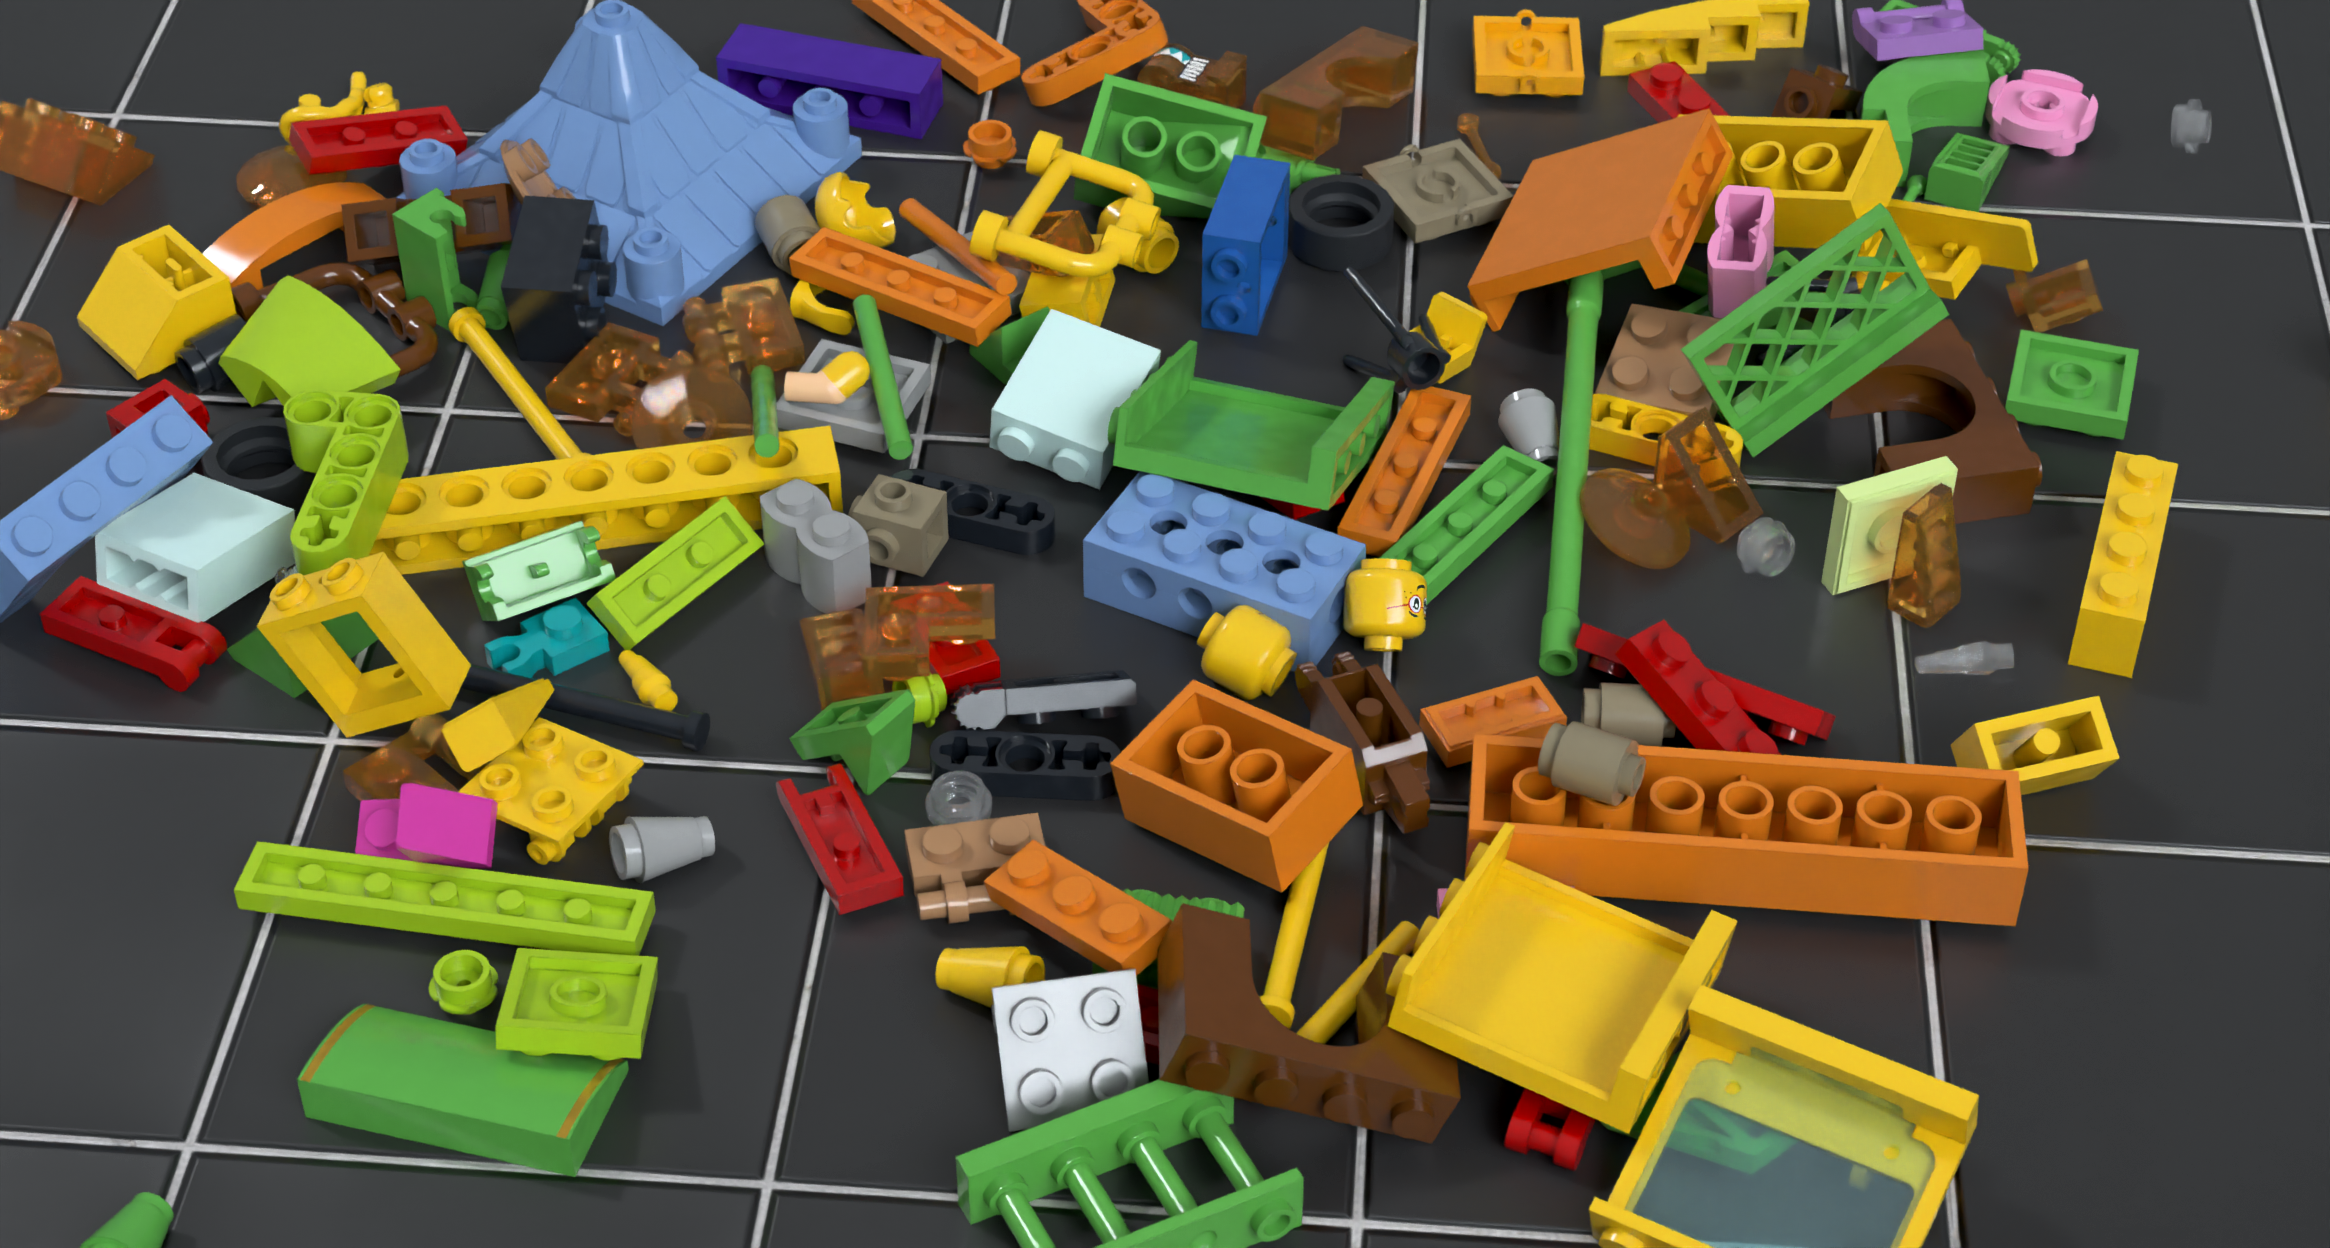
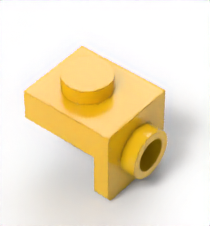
(1458, 331)

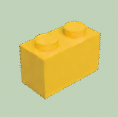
(2045, 745)

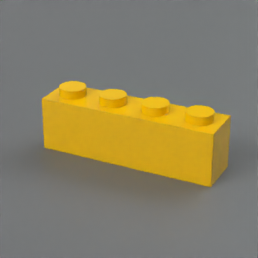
(2123, 564)

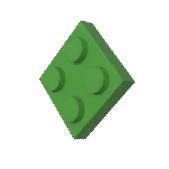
(2072, 384)

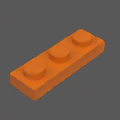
(1078, 909)

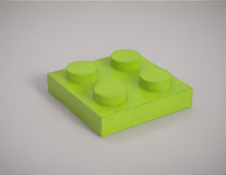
(577, 1004)

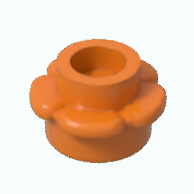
(990, 144)

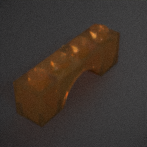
(1355, 71)

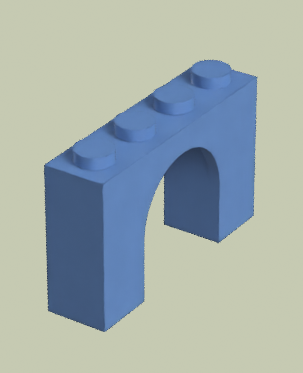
(93, 494)

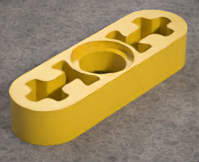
(1614, 415)

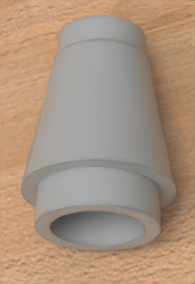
(1531, 425)
(658, 845)

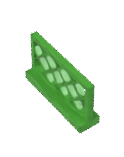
(1831, 356)

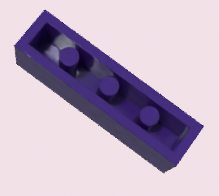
(881, 86)

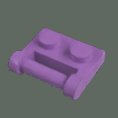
(1917, 31)

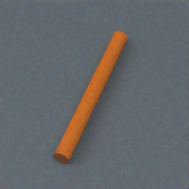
(957, 246)

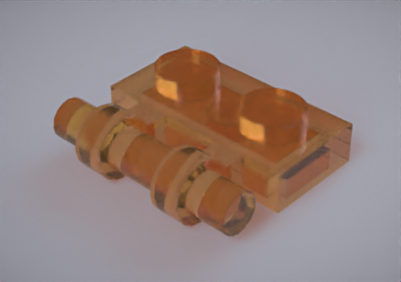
(760, 326)
(605, 375)

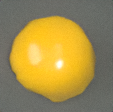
(844, 208)

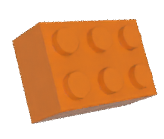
(1237, 785)

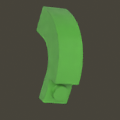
(1928, 94)

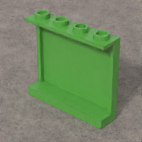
(1247, 435)

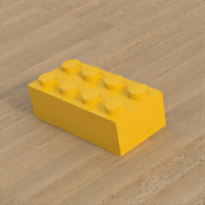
(1817, 170)

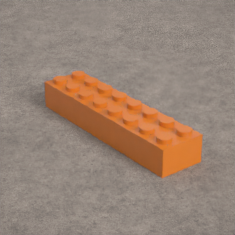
(1767, 832)

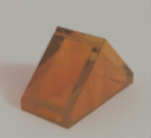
(1704, 478)

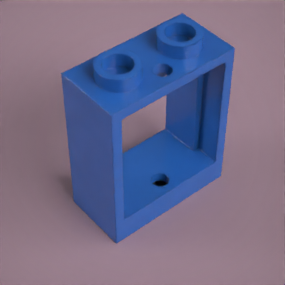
(1245, 245)

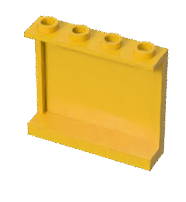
(1553, 986)

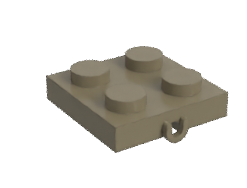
(1440, 189)

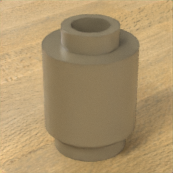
(784, 228)
(1626, 712)
(1591, 762)

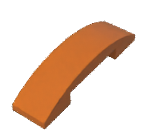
(283, 228)

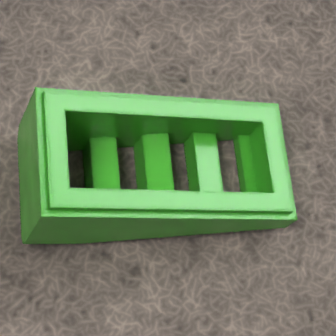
(1965, 172)

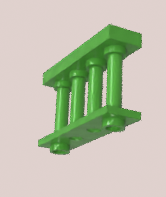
(1124, 1131)

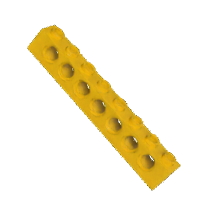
(623, 494)

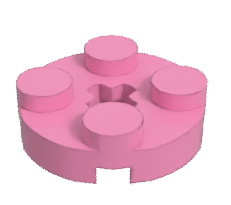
(2041, 111)

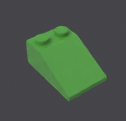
(1168, 141)

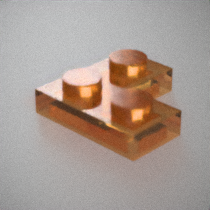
(907, 618)

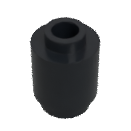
(202, 353)

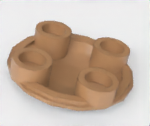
(526, 171)

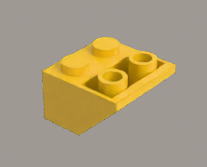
(154, 300)

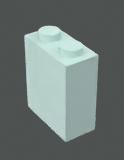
(1064, 396)
(195, 547)

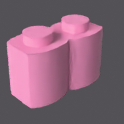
(1740, 247)

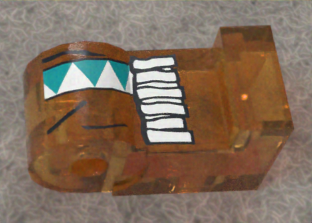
(1198, 76)

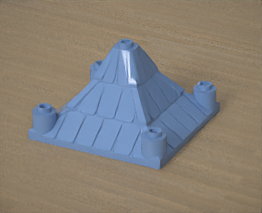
(660, 152)

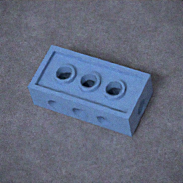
(1193, 553)

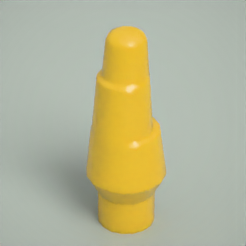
(648, 681)

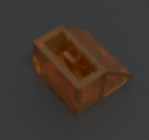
(68, 151)

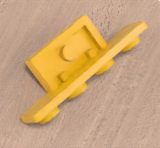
(1956, 242)

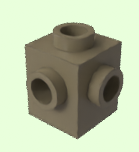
(902, 523)

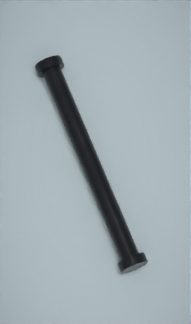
(690, 728)

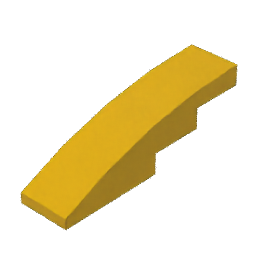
(1701, 34)

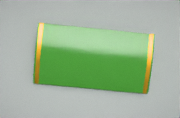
(457, 1091)

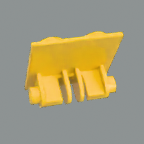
(555, 786)

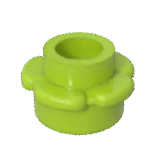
(928, 694)
(463, 982)

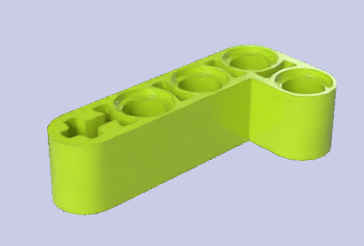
(358, 460)

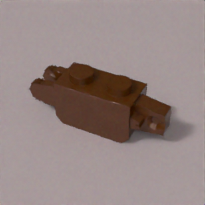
(1387, 744)

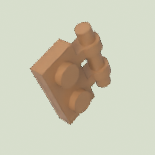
(956, 858)

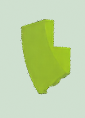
(304, 344)

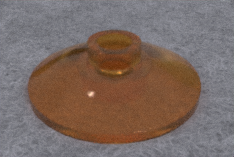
(687, 396)
(1635, 518)

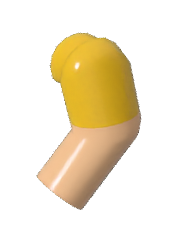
(832, 383)

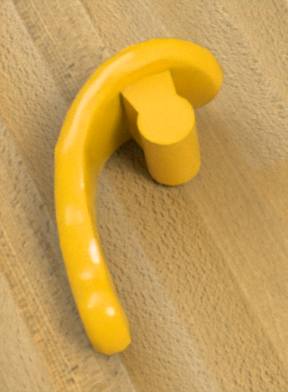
(311, 108)

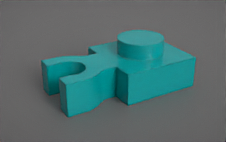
(552, 640)

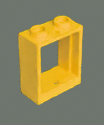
(428, 661)

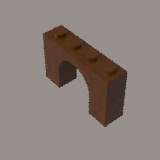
(1944, 381)
(1229, 1044)

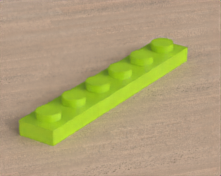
(444, 900)

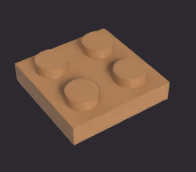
(1650, 364)

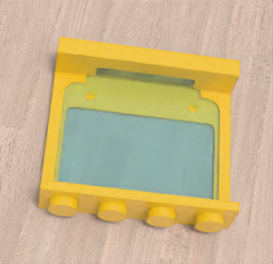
(1785, 1143)

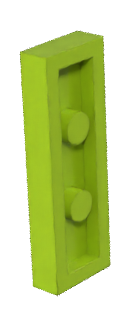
(675, 573)

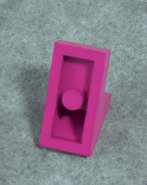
(429, 827)

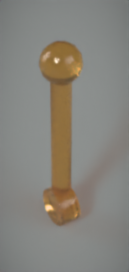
(1469, 124)

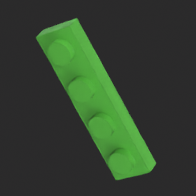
(1472, 517)

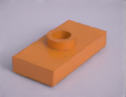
(1507, 710)

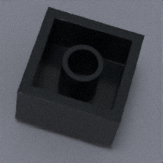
(557, 278)

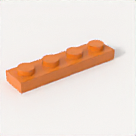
(946, 35)
(901, 286)
(1405, 468)

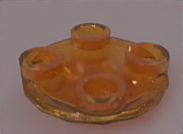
(277, 174)

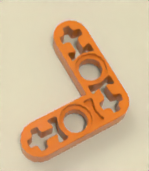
(1123, 36)

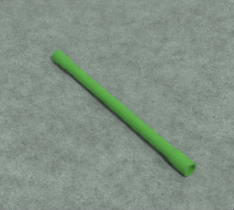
(1561, 619)

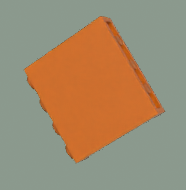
(1604, 208)

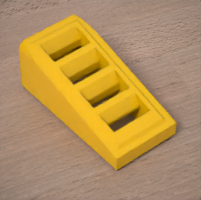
(495, 724)

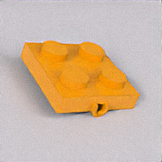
(1527, 58)

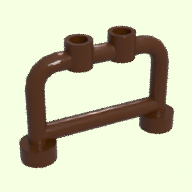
(377, 293)

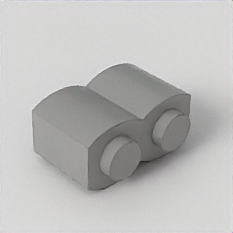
(815, 546)

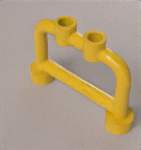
(1054, 166)

